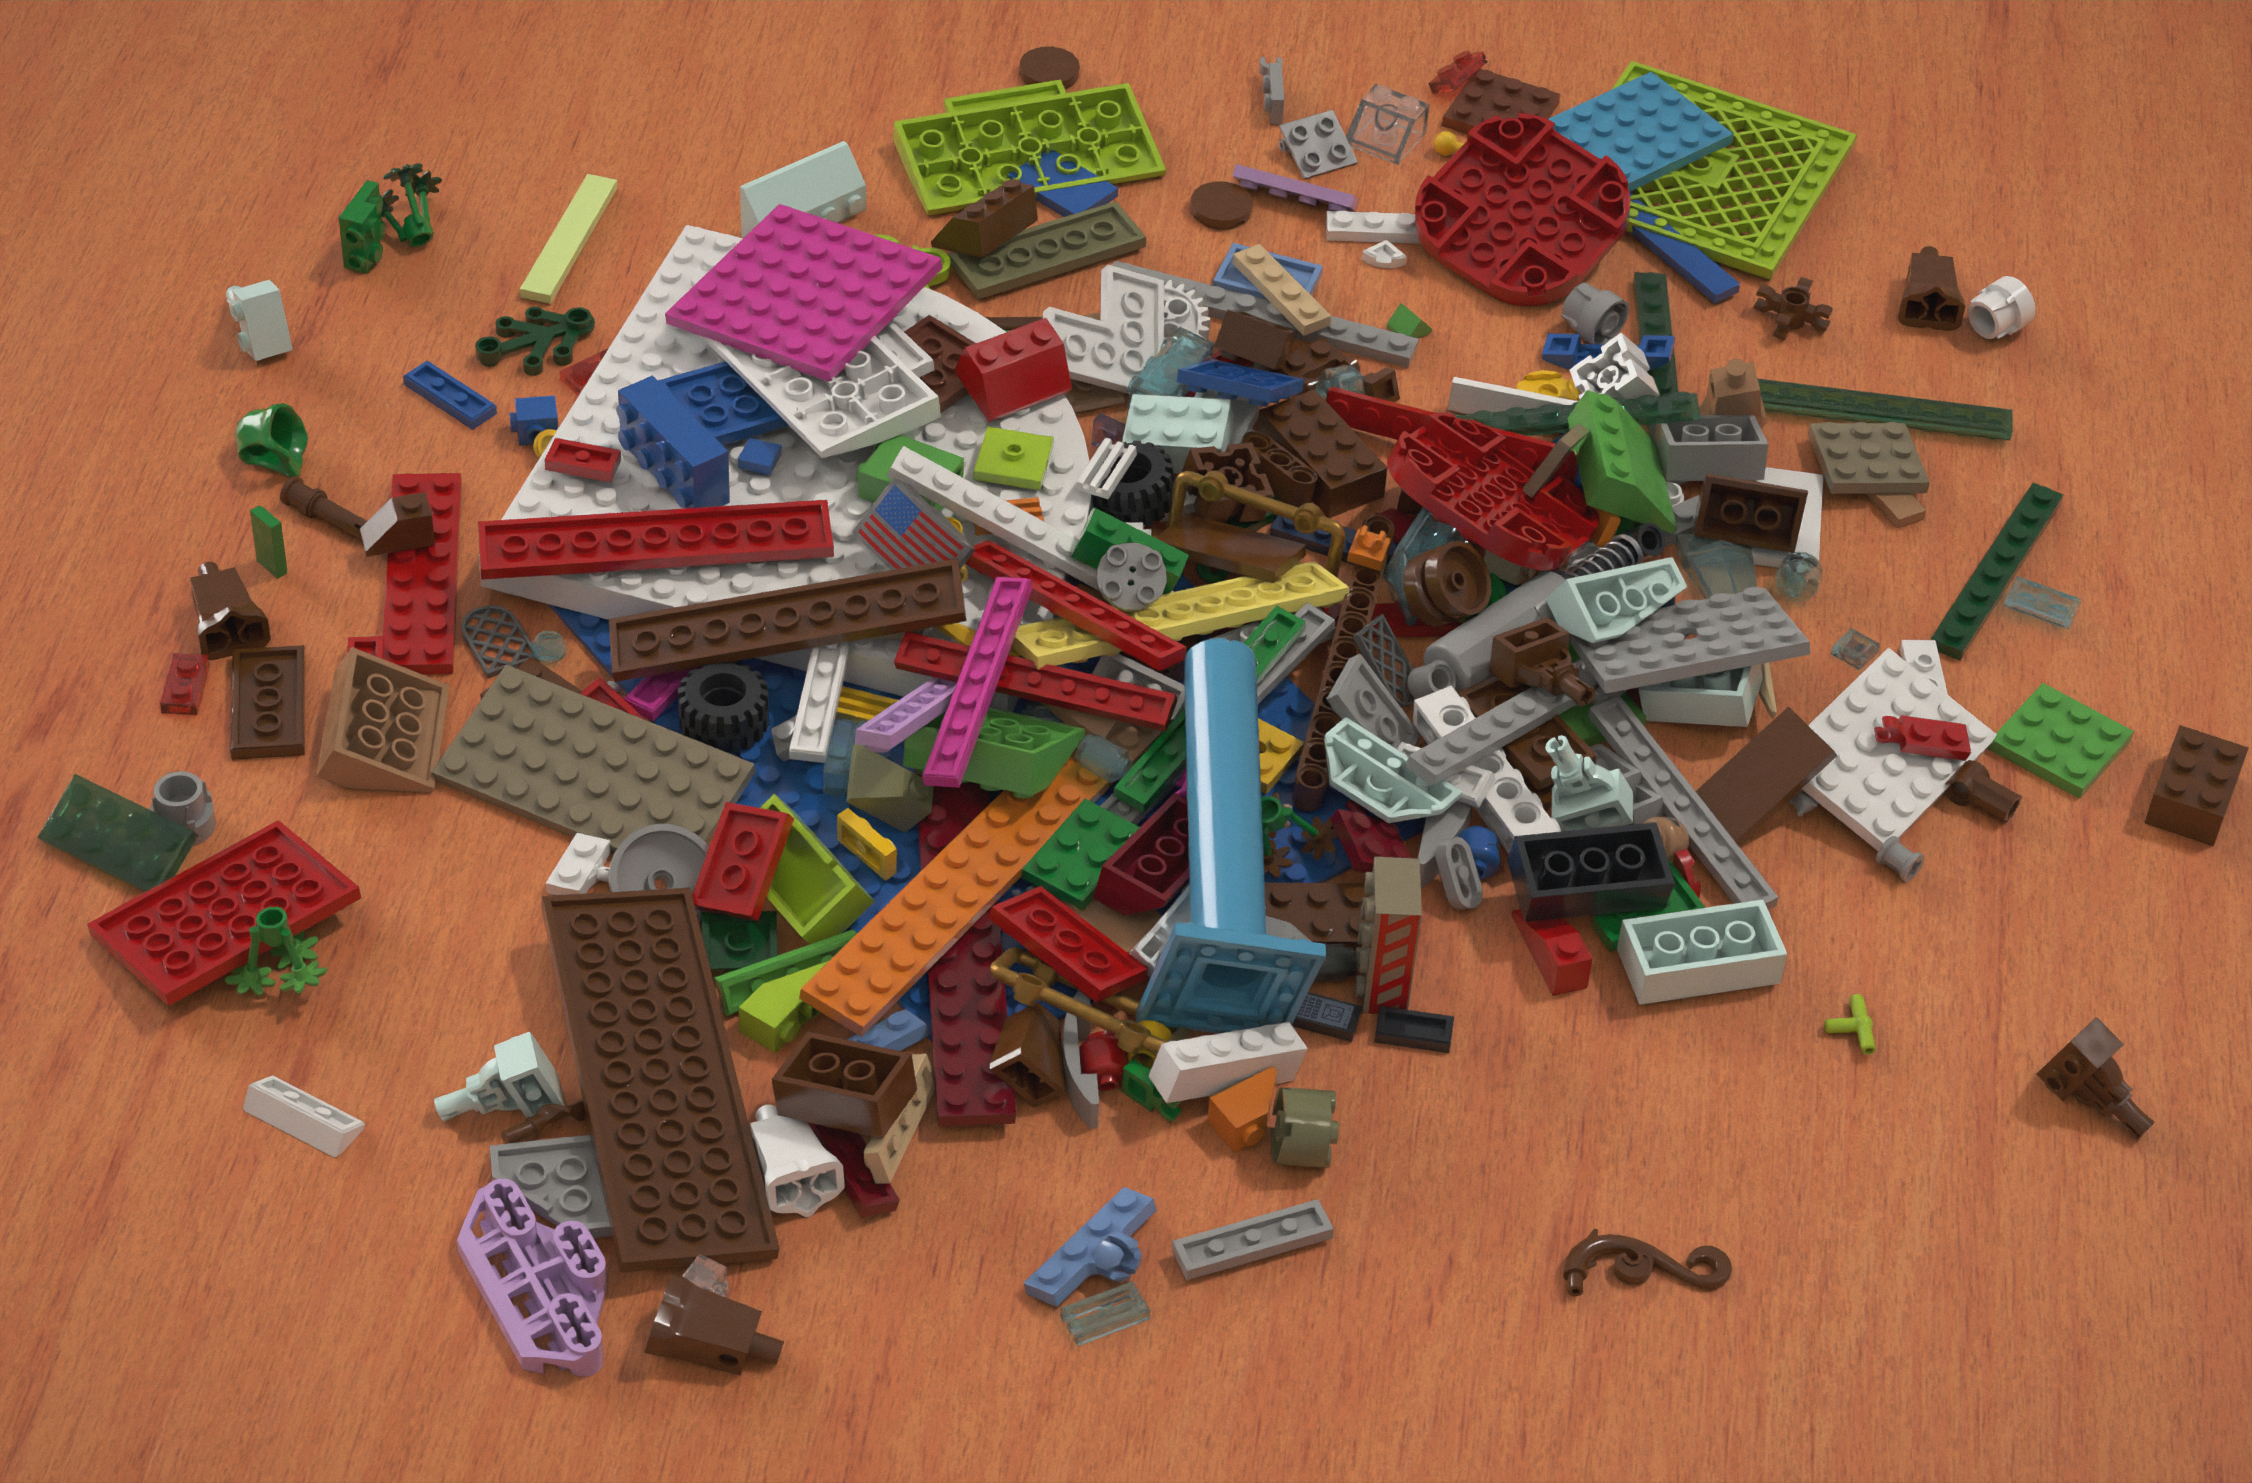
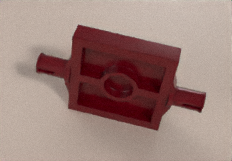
(1366, 837)

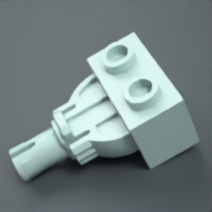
(260, 318)
(1586, 793)
(512, 1080)

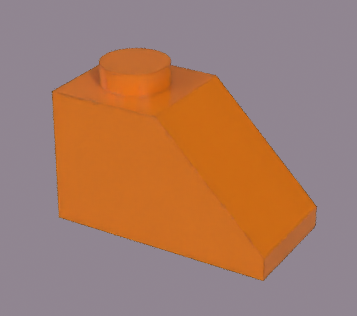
(1243, 1110)

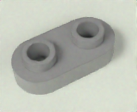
(1459, 873)

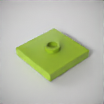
(1013, 458)

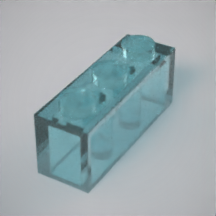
(1161, 370)

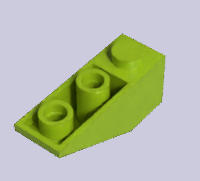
(776, 1012)

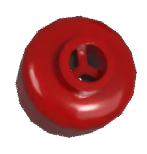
(1103, 1057)

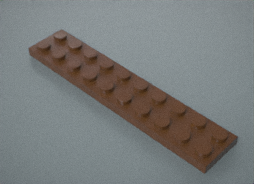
(787, 620)

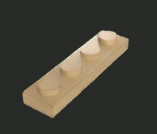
(1281, 289)
(886, 1153)

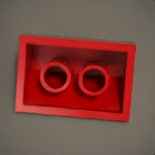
(1015, 369)

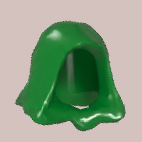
(272, 439)

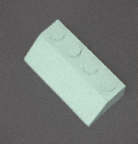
(820, 185)

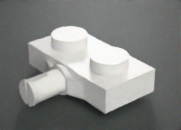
(580, 866)

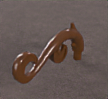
(1646, 1255)

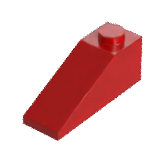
(1557, 952)

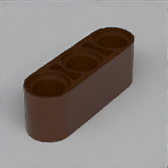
(1287, 475)

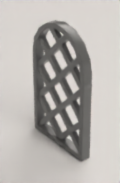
(1367, 652)
(480, 657)

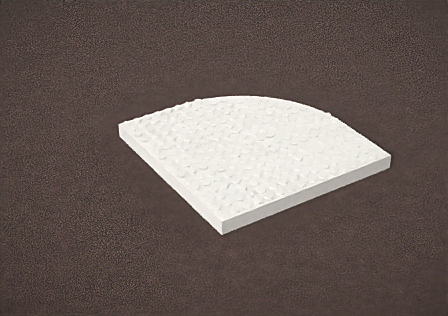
(654, 348)

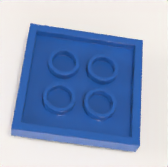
(1239, 380)
(724, 403)

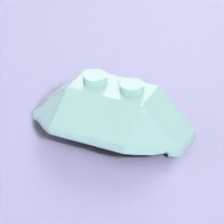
(1378, 776)

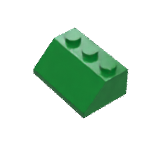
(1104, 531)

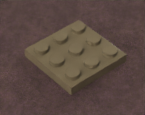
(1868, 458)

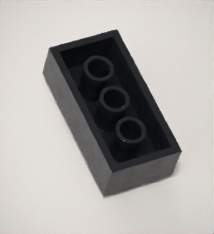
(1590, 872)

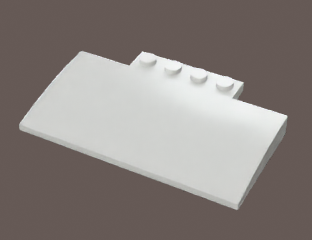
(861, 406)

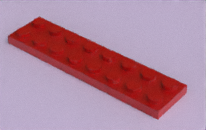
(424, 581)

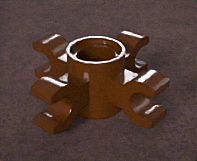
(1793, 308)

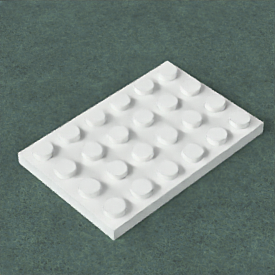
(1872, 782)

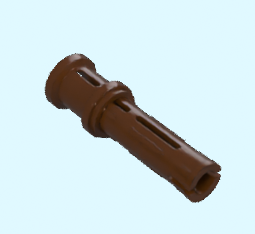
(316, 504)

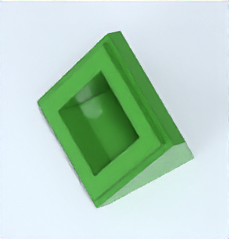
(1407, 323)

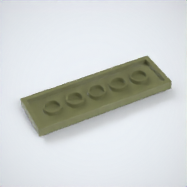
(1050, 250)

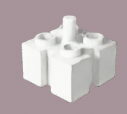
(1616, 372)

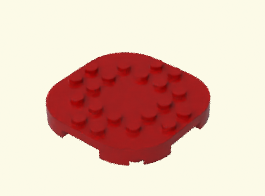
(1522, 210)
(1479, 491)

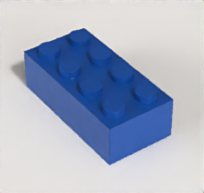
(673, 445)

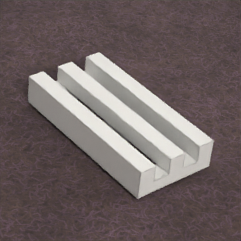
(1104, 450)

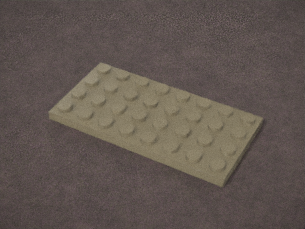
(586, 764)

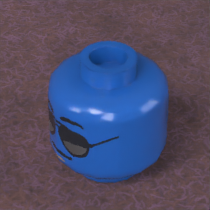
(1485, 849)

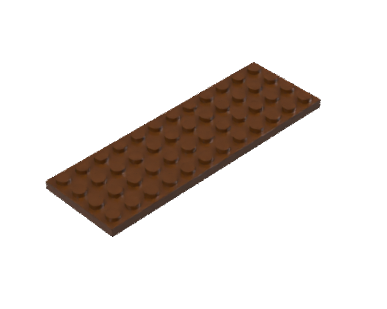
(657, 1080)

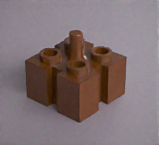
(1240, 467)

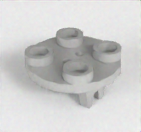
(1115, 574)

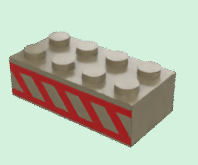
(1388, 934)

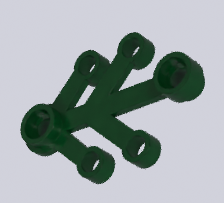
(574, 324)

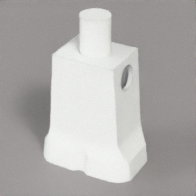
(794, 1164)

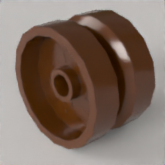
(1447, 583)

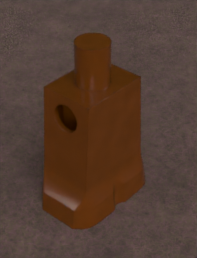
(1931, 293)
(226, 613)
(708, 1329)

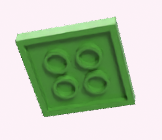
(2061, 740)

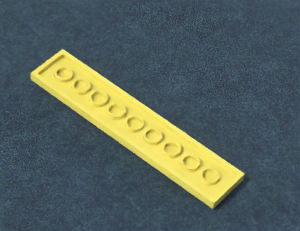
(1188, 613)

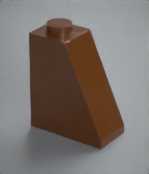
(1031, 1055)

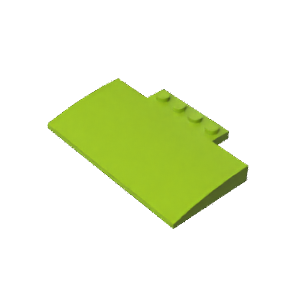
(991, 133)

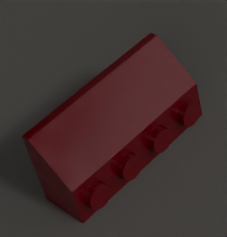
(1149, 864)

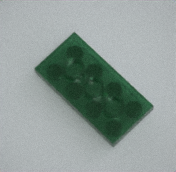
(117, 835)

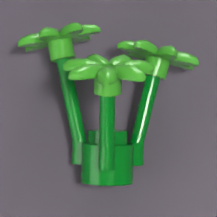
(275, 931)

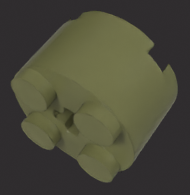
(1304, 1127)

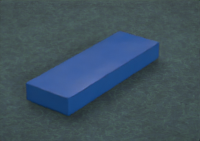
(450, 395)

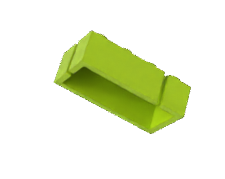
(812, 884)

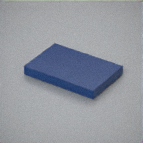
(1069, 199)

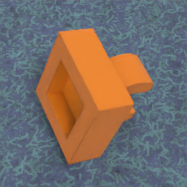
(1369, 548)

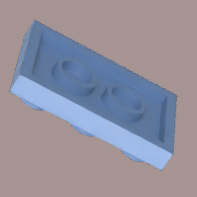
(1230, 278)

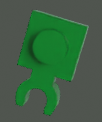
(1141, 1089)

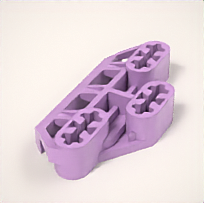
(548, 1270)

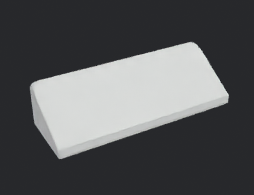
(302, 1115)

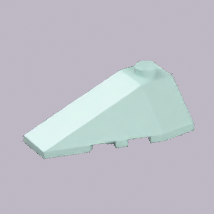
(1614, 600)

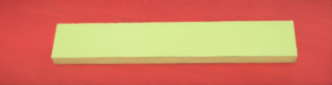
(568, 239)

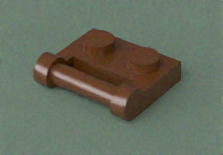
(1312, 361)

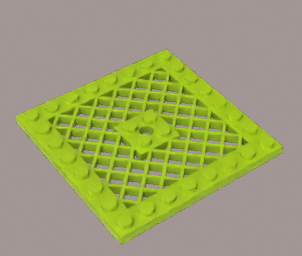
(1759, 252)

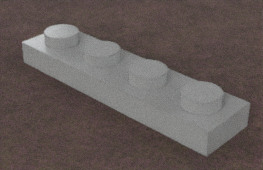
(1252, 1239)

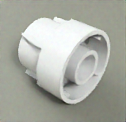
(2002, 308)

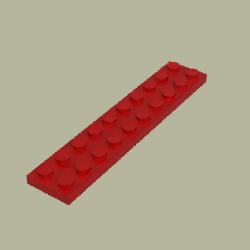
(654, 539)

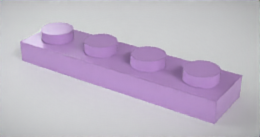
(1281, 186)

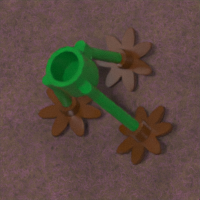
(1275, 817)

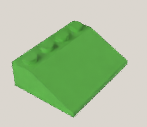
(1620, 463)
(1010, 752)

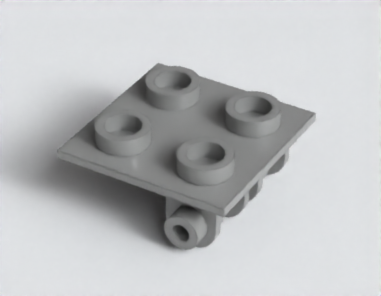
(1317, 144)

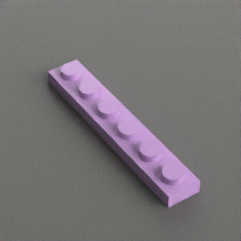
(906, 716)

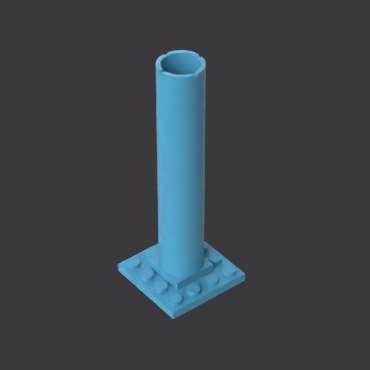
(1223, 965)

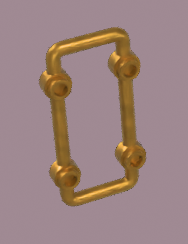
(1305, 518)
(1035, 987)

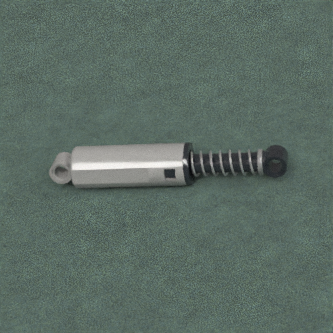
(1465, 653)

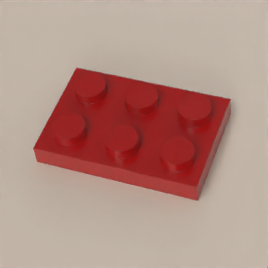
(741, 861)

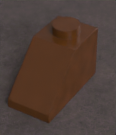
(399, 526)

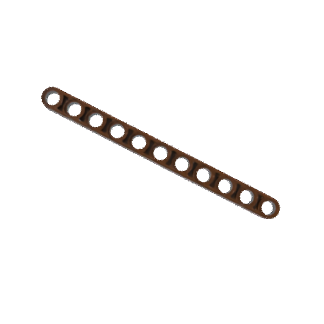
(1356, 612)

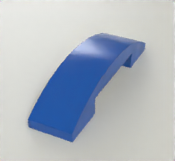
(1567, 350)

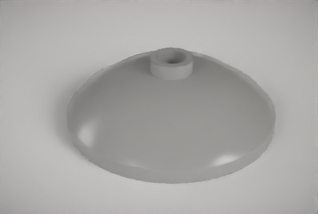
(658, 853)

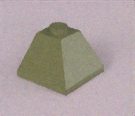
(887, 790)

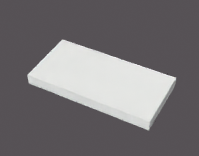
(1810, 527)

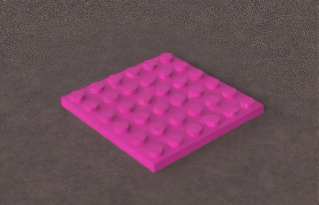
(804, 292)

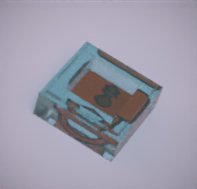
(1855, 649)

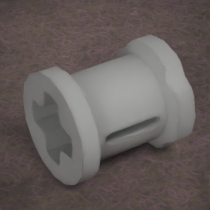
(1900, 858)

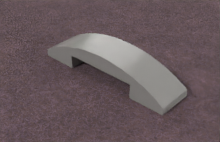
(1080, 1087)

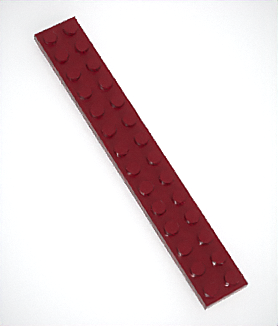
(964, 997)

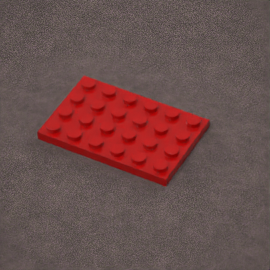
(201, 919)

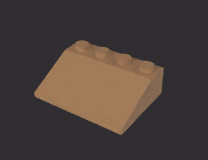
(382, 726)

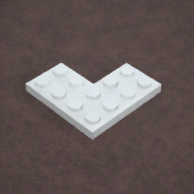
(1129, 330)

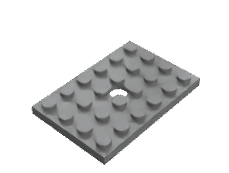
(1730, 635)

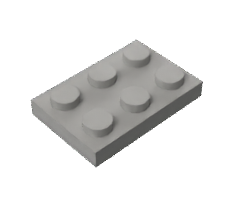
(1368, 703)

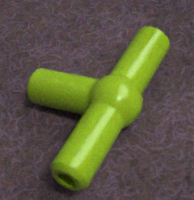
(1859, 1023)

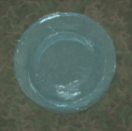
(548, 647)

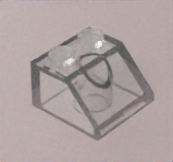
(1388, 124)

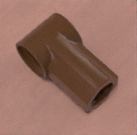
(1973, 785)

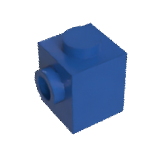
(533, 417)

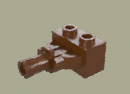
(1540, 658)
(2094, 1077)

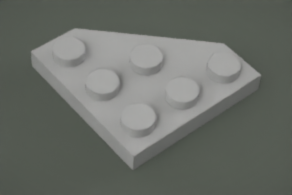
(556, 1179)

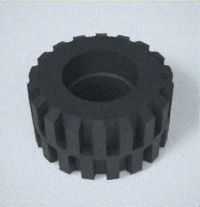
(1143, 490)
(724, 706)

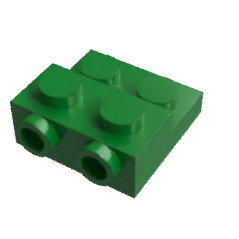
(362, 229)

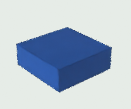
(759, 456)

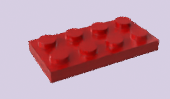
(1068, 943)

